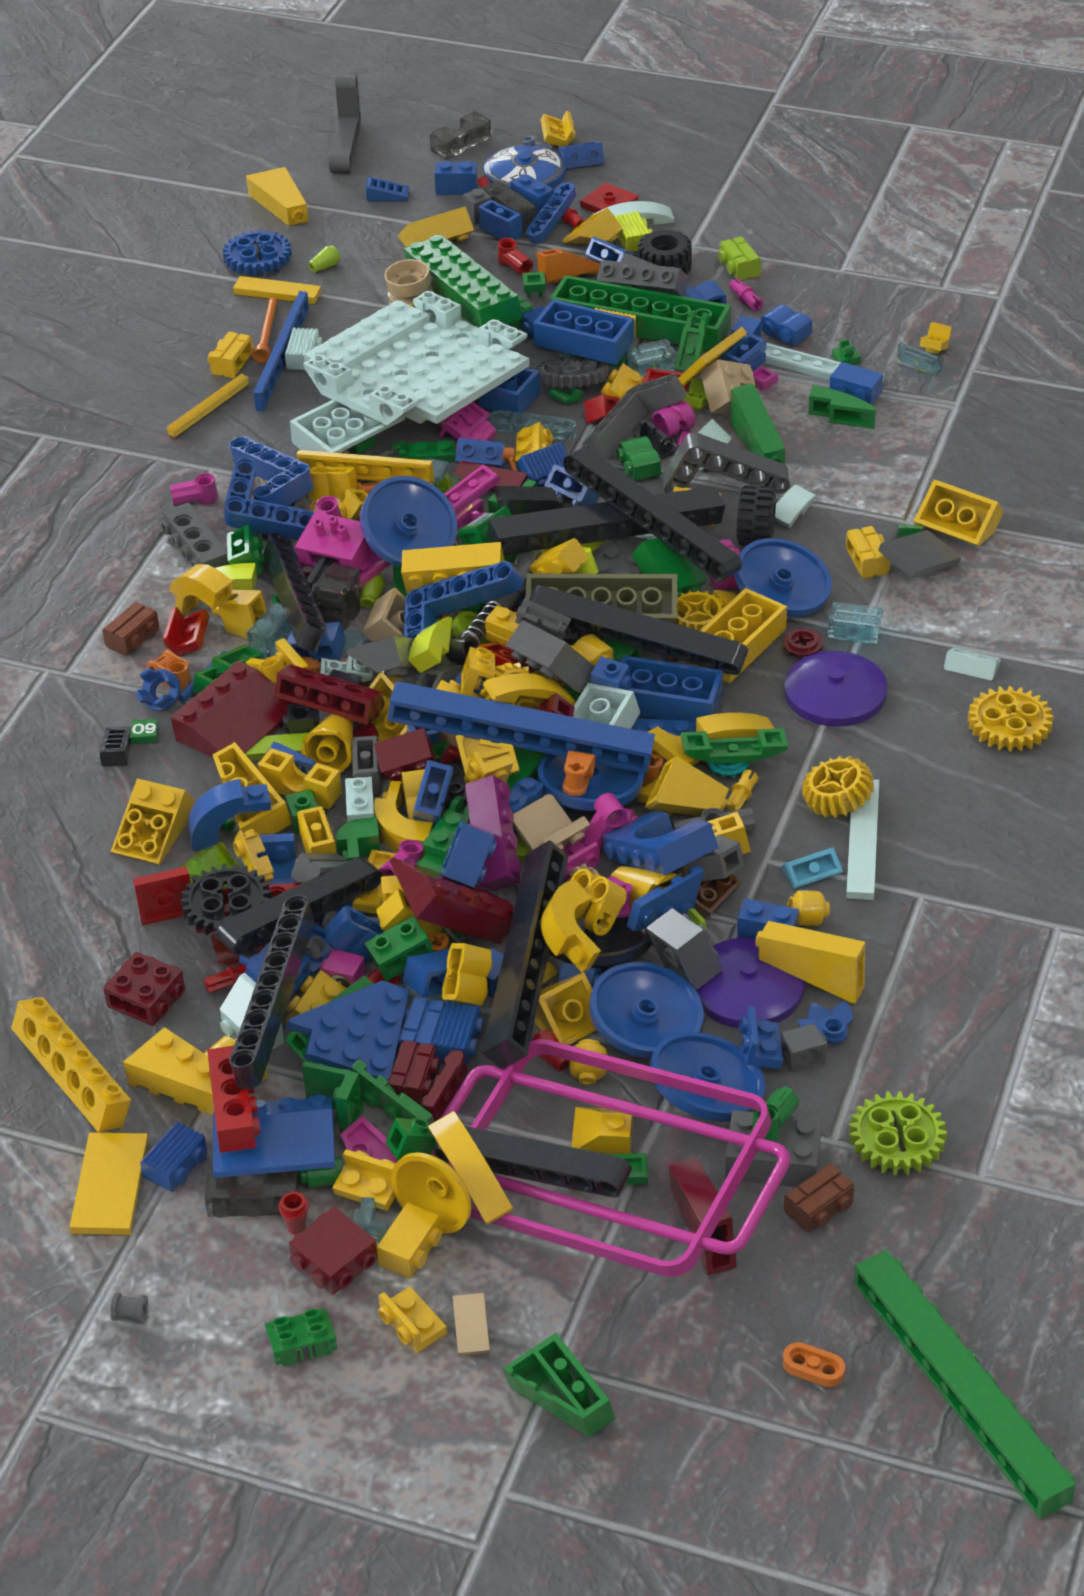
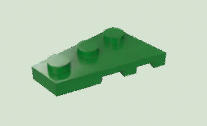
(380, 1094)

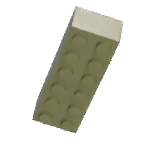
(640, 593)

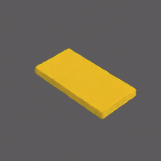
(712, 356)
(109, 1184)

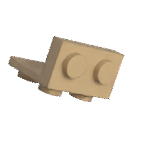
(547, 821)

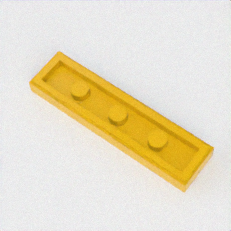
(272, 288)

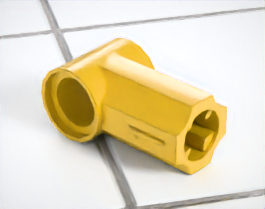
(268, 667)

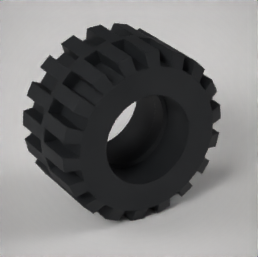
(666, 249)
(755, 514)

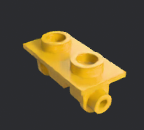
(247, 848)

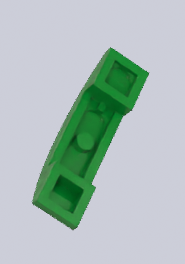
(734, 750)

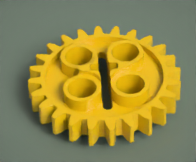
(1010, 718)

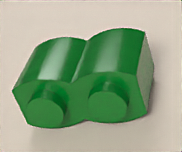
(639, 458)

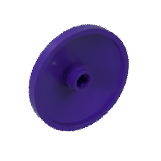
(835, 688)
(747, 983)

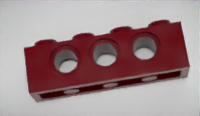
(328, 694)

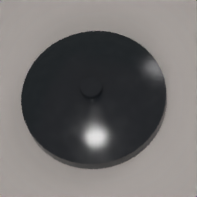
(617, 945)

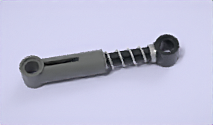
(460, 645)

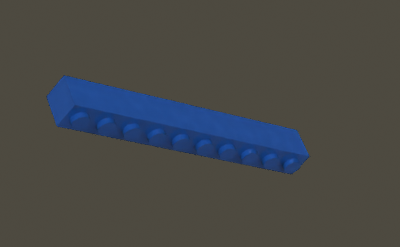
(519, 726)

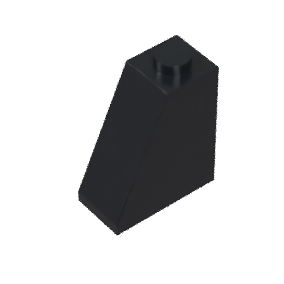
(527, 499)

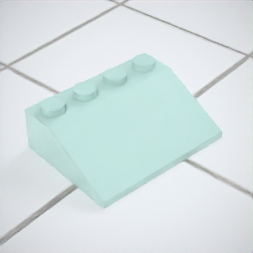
(334, 428)

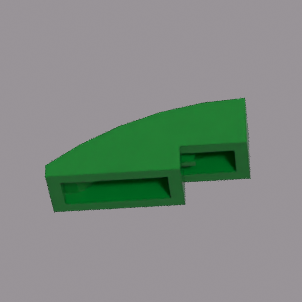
(841, 408)
(222, 663)

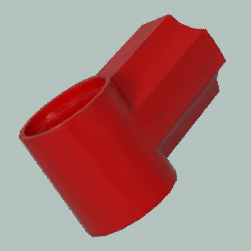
(511, 256)

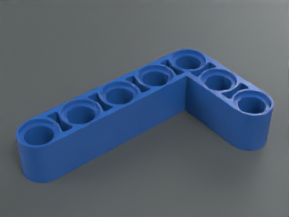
(285, 476)
(270, 514)
(458, 592)

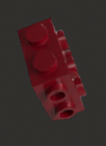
(144, 988)
(333, 1251)

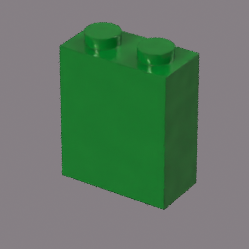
(658, 558)

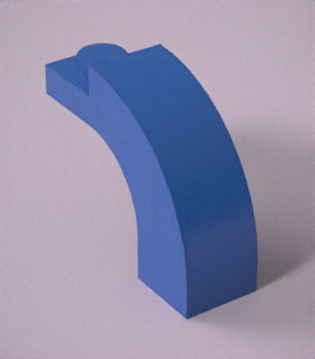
(219, 805)

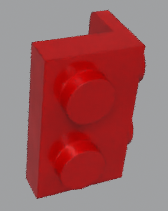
(185, 633)

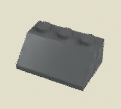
(386, 656)

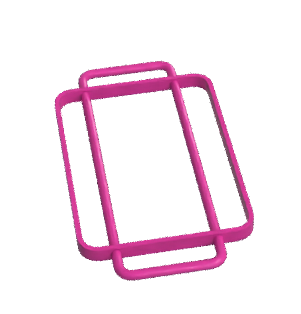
(697, 1241)

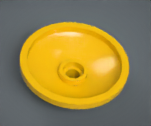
(433, 1187)

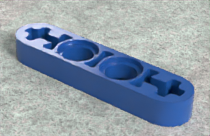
(540, 229)

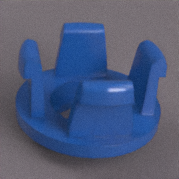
(152, 679)

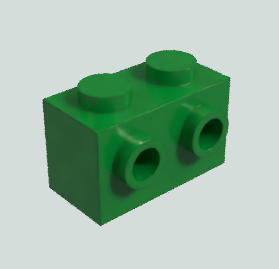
(245, 548)
(393, 946)

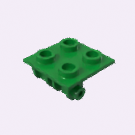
(301, 1331)

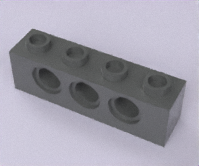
(643, 276)
(193, 537)

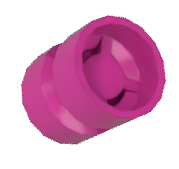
(674, 418)

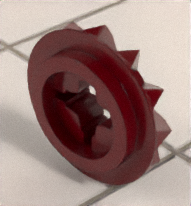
(808, 637)

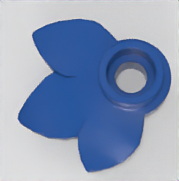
(831, 1023)

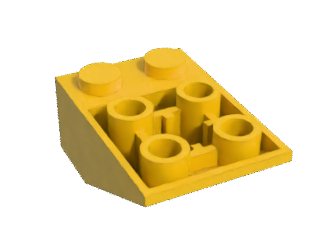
(152, 821)

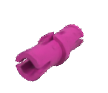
(746, 294)

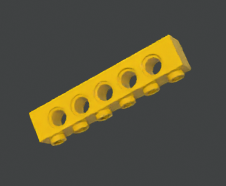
(71, 1064)

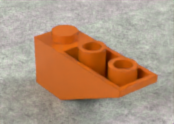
(558, 263)

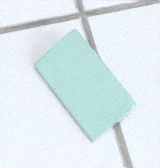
(971, 663)

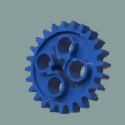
(242, 255)

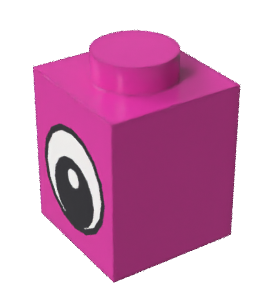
(344, 967)

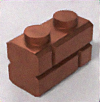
(131, 629)
(819, 1198)

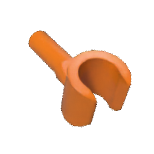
(509, 456)

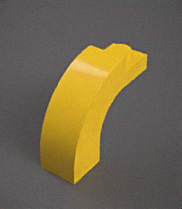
(200, 583)
(394, 827)
(561, 929)

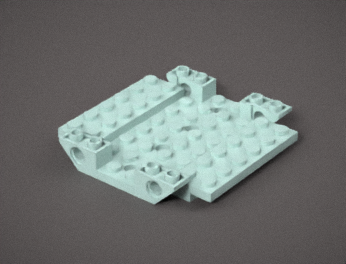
(415, 361)

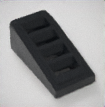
(115, 746)

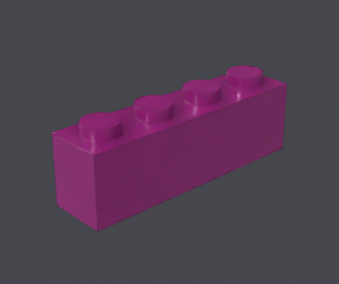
(491, 811)

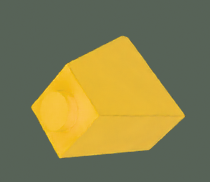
(686, 790)

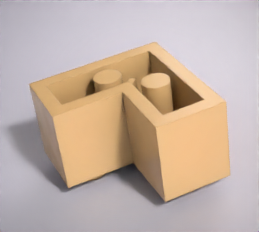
(720, 379)

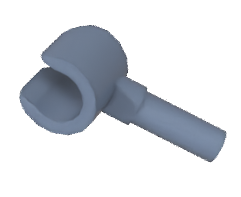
(530, 140)

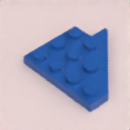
(355, 1028)

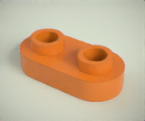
(815, 1364)

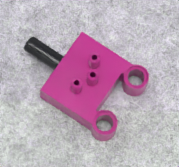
(331, 540)

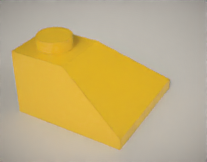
(600, 225)
(565, 1009)
(602, 1130)

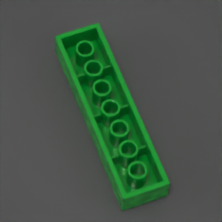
(465, 282)
(656, 313)

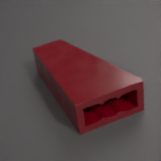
(694, 1198)

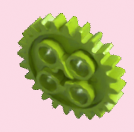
(878, 1140)

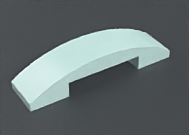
(657, 212)

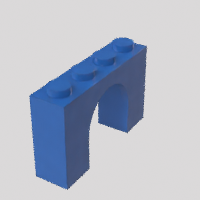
(654, 845)

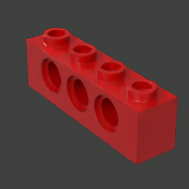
(232, 1104)

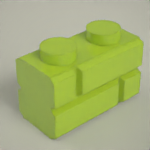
(739, 258)

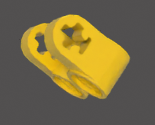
(606, 901)

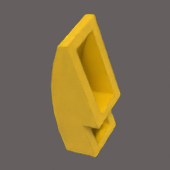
(732, 725)

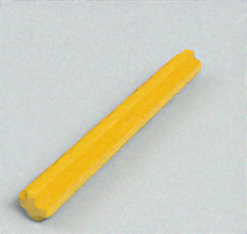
(207, 405)

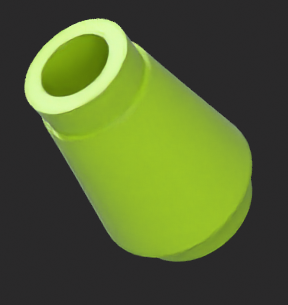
(324, 259)
(371, 591)

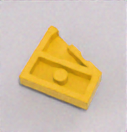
(487, 750)

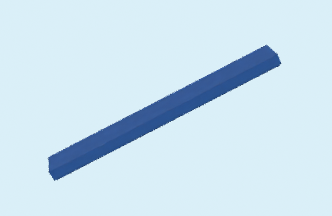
(277, 358)

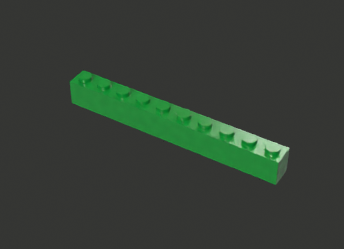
(965, 1385)

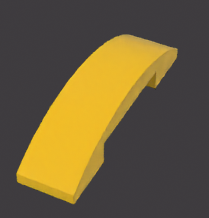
(510, 686)
(471, 1167)

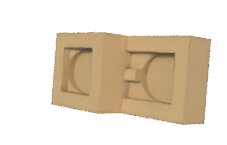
(471, 1324)

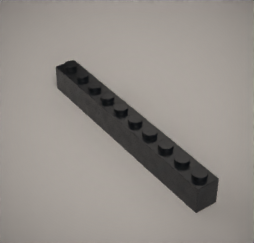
(595, 522)
(524, 958)

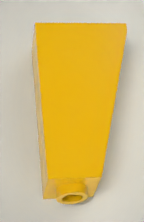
(279, 195)
(815, 957)

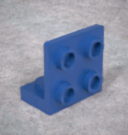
(282, 856)

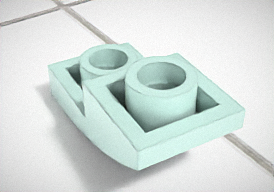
(793, 504)
(352, 666)

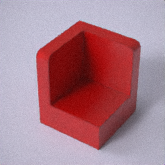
(599, 407)

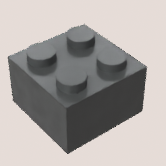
(684, 948)

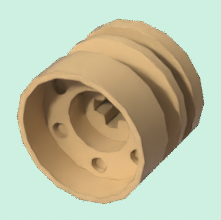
(407, 280)

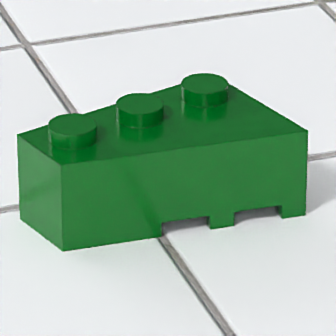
(561, 1386)

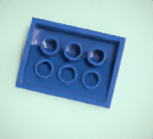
(292, 1138)

